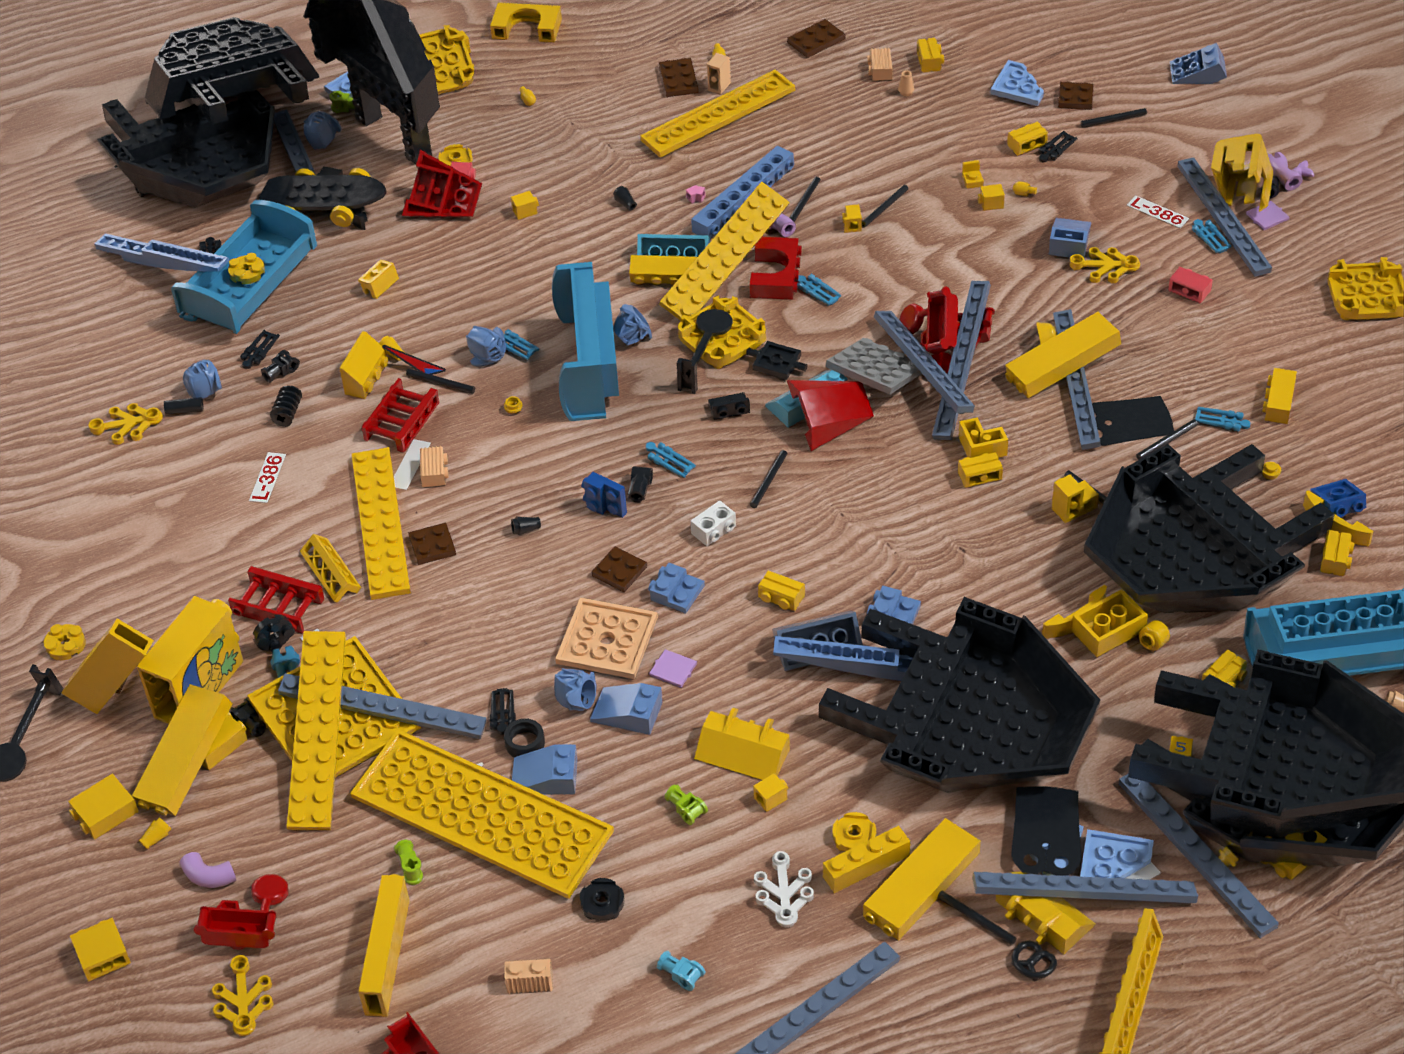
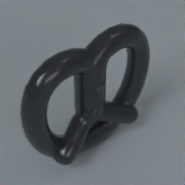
(1033, 960)

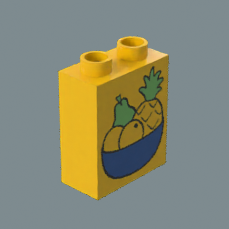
(193, 650)

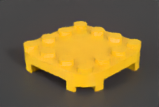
(450, 58)
(1367, 289)
(730, 346)

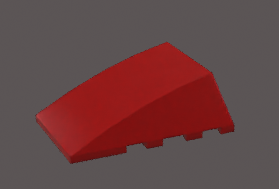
(441, 190)
(830, 407)

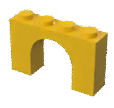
(509, 14)

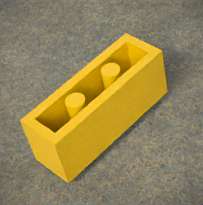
(1279, 395)

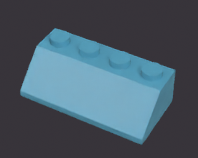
(671, 245)
(790, 410)

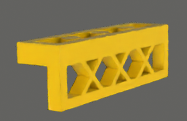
(330, 562)

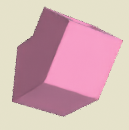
(695, 194)

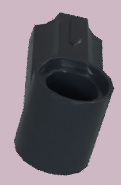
(640, 479)

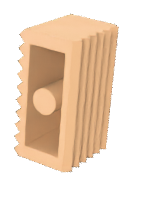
(880, 64)
(718, 73)
(433, 466)
(528, 976)

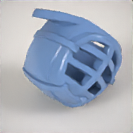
(321, 133)
(631, 325)
(481, 341)
(202, 380)
(572, 685)

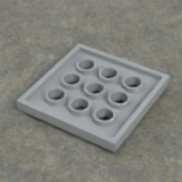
(874, 365)

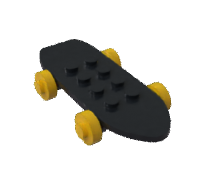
(325, 192)

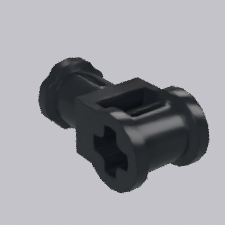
(280, 365)
(249, 717)

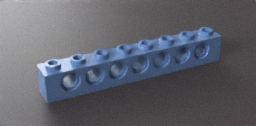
(722, 208)

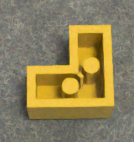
(980, 441)
(1073, 498)

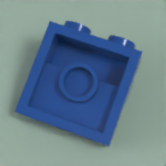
(604, 495)
(1341, 497)

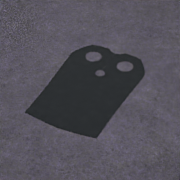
(1132, 419)
(1049, 817)

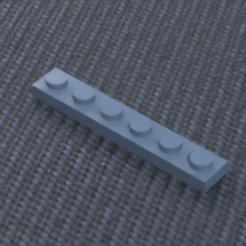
(291, 141)

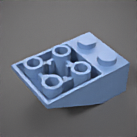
(1199, 66)
(1069, 237)

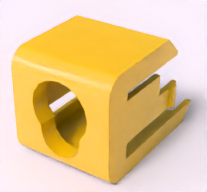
(1228, 173)

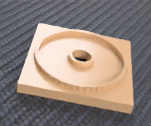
(596, 620)

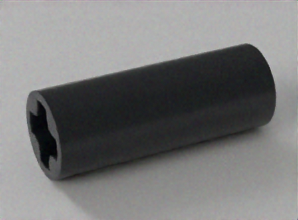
(183, 405)

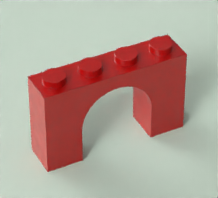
(782, 283)

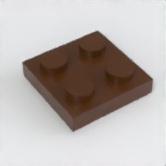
(1075, 95)
(432, 543)
(619, 569)

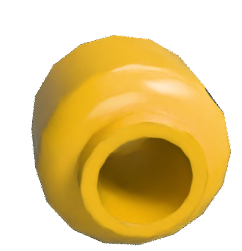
(1154, 635)

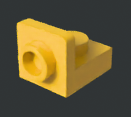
(971, 174)

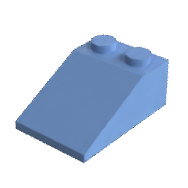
(628, 707)
(548, 769)

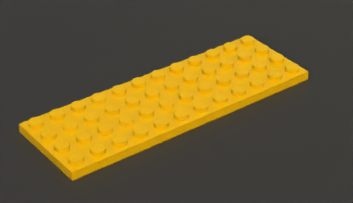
(483, 813)

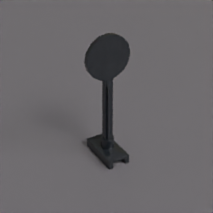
(711, 323)
(12, 756)

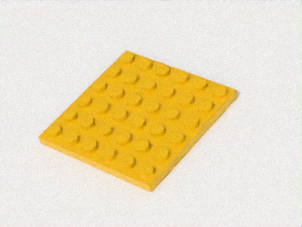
(359, 733)

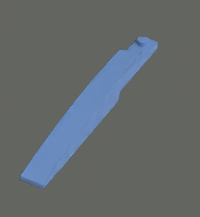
(161, 254)
(850, 658)

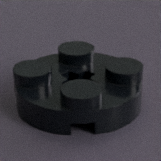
(281, 629)
(602, 910)

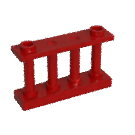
(410, 426)
(276, 583)

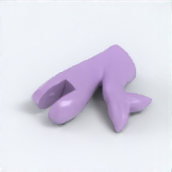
(1289, 178)

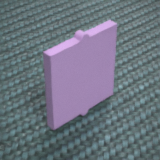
(1268, 217)
(673, 668)

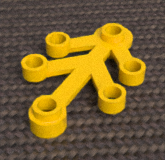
(1106, 262)
(148, 417)
(242, 999)

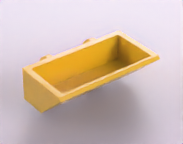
(742, 745)
(1049, 917)

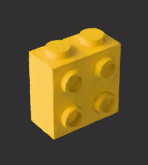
(100, 949)

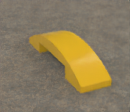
(1360, 533)
(1060, 626)

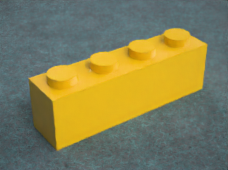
(658, 268)
(866, 859)

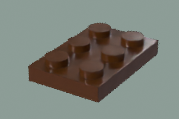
(816, 38)
(678, 77)

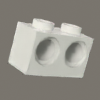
(713, 523)

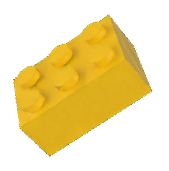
(1109, 622)

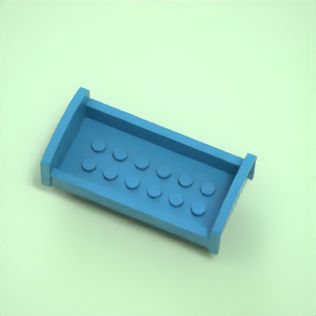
(277, 237)
(594, 375)
(1350, 632)

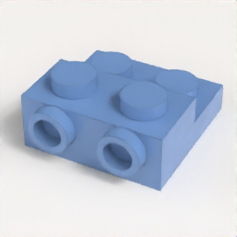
(675, 588)
(894, 604)

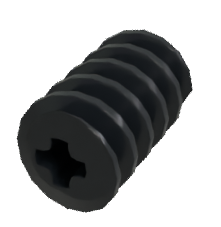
(285, 405)

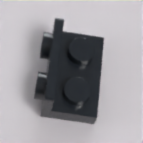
(729, 406)

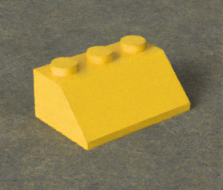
(363, 366)

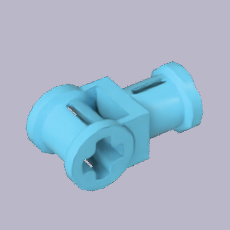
(683, 971)

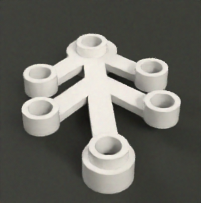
(784, 892)

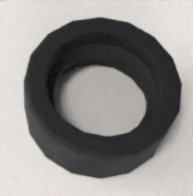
(520, 726)

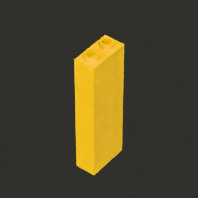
(1062, 354)
(107, 666)
(182, 750)
(921, 878)
(384, 946)

